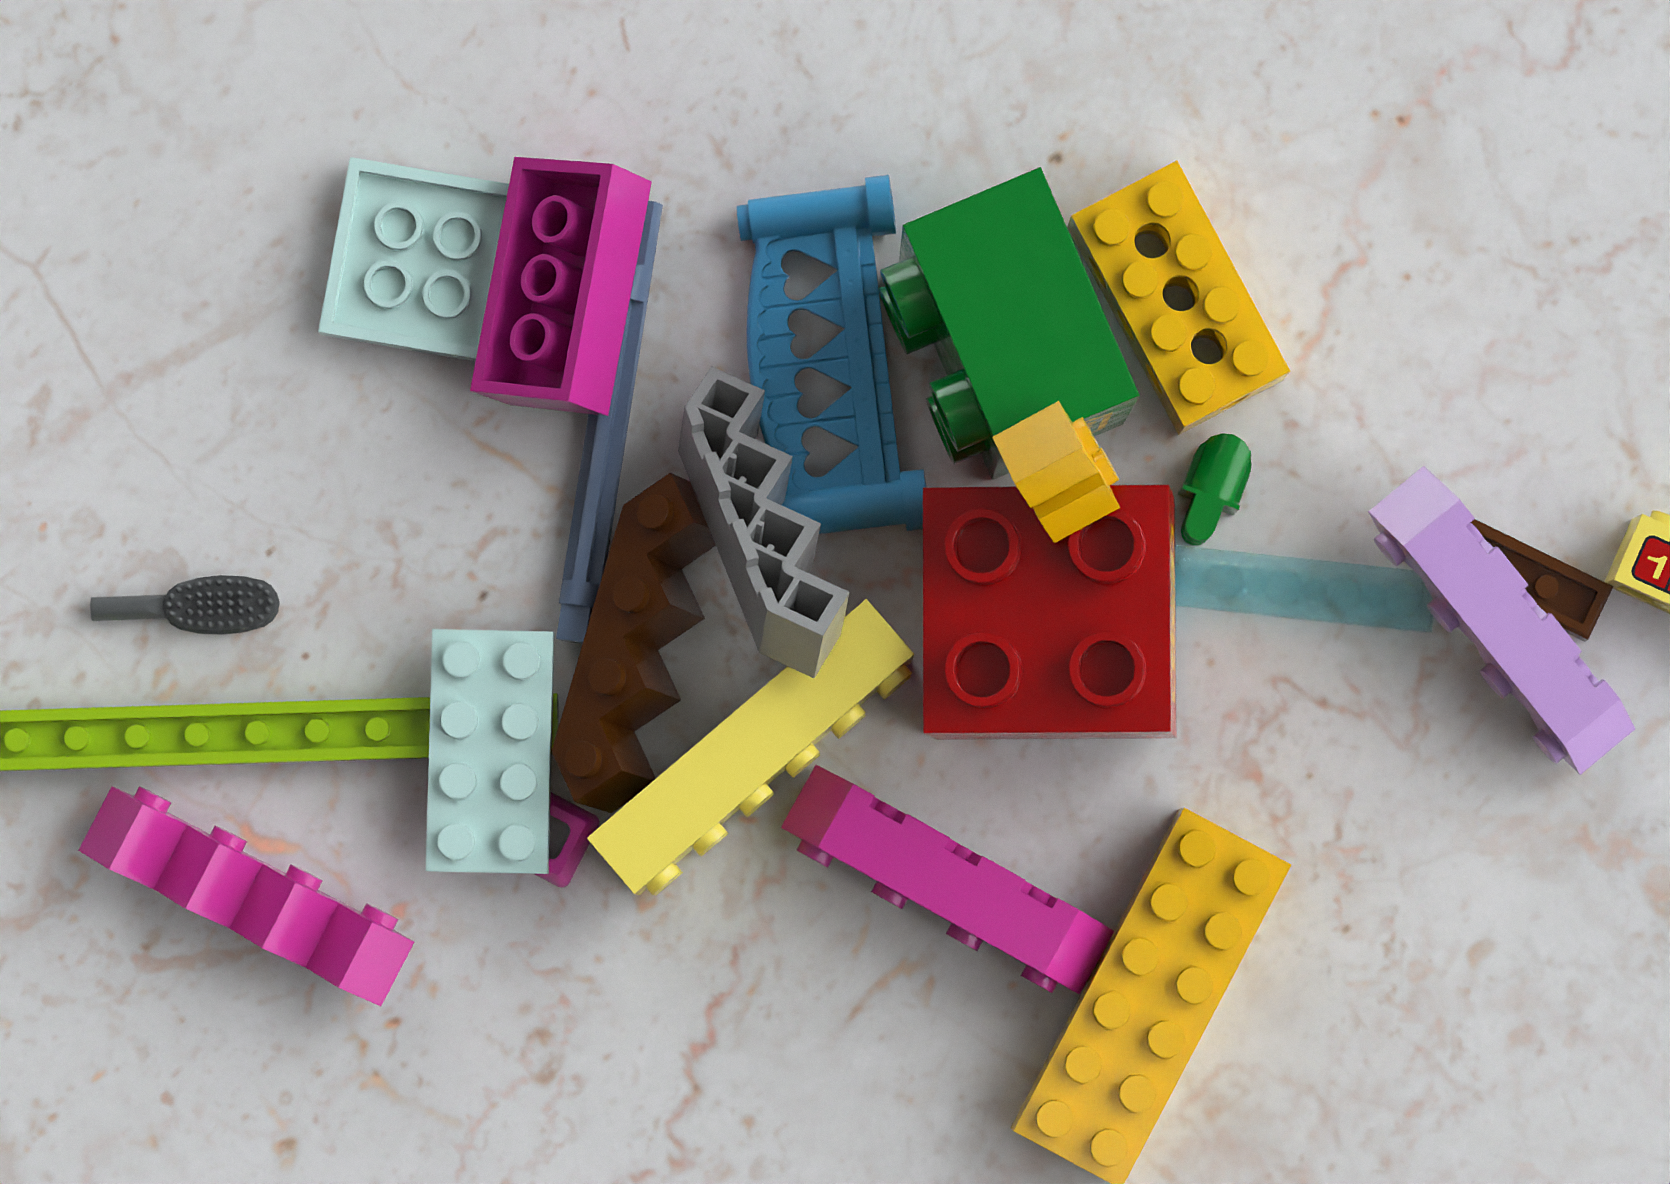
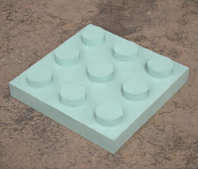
(413, 259)

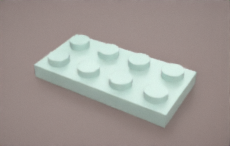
(490, 751)

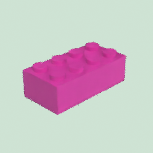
(561, 285)

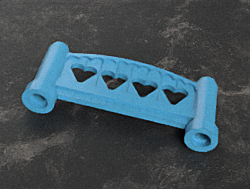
(839, 232)

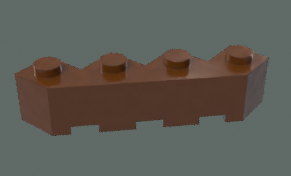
(619, 670)

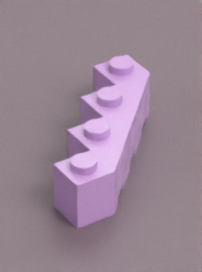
(1488, 602)

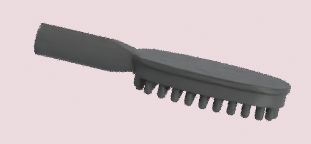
(199, 605)

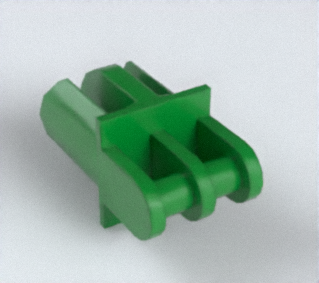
(1214, 485)

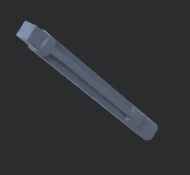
(604, 458)

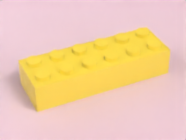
(749, 751)

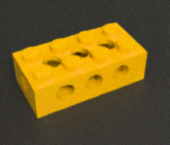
(1193, 260)

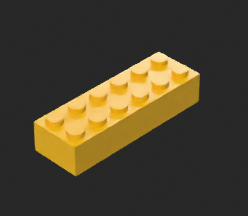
(1150, 997)

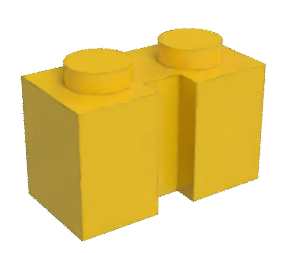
(1059, 470)

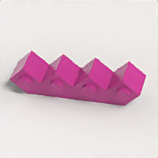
(948, 880)
(247, 895)

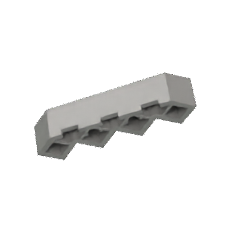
(758, 539)

